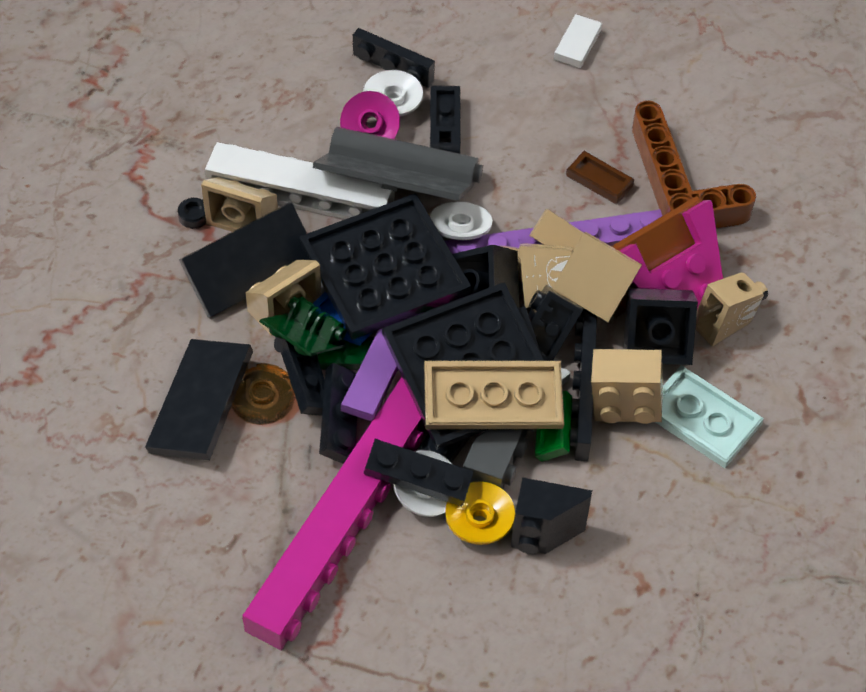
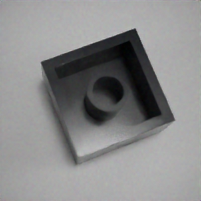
(661, 322)

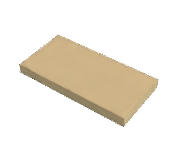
(493, 395)

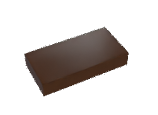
(600, 177)

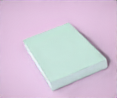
(706, 417)

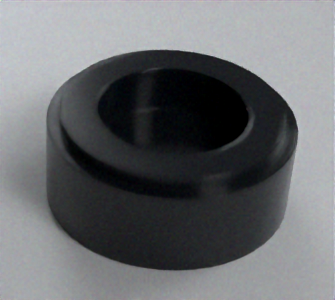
(192, 213)

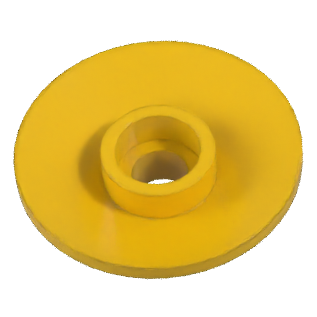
(486, 501)

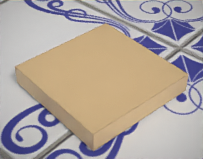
(596, 276)

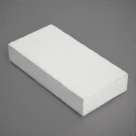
(577, 41)

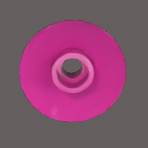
(368, 105)

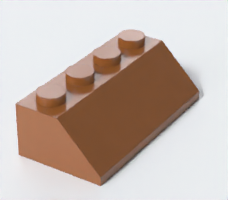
(660, 241)

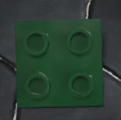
(307, 328)

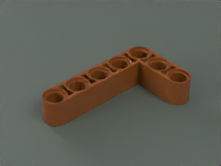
(668, 178)

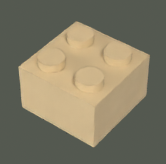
(627, 385)

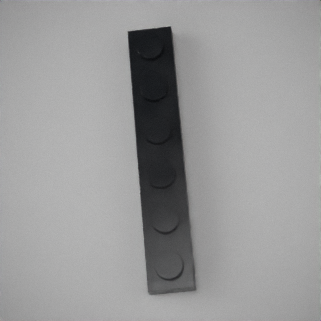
(583, 406)

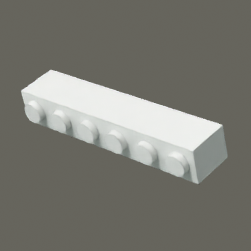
(297, 182)

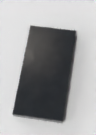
(243, 258)
(199, 399)

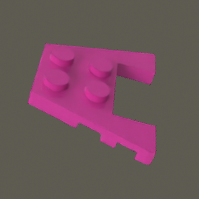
(692, 267)

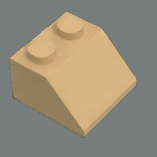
(234, 205)
(272, 295)

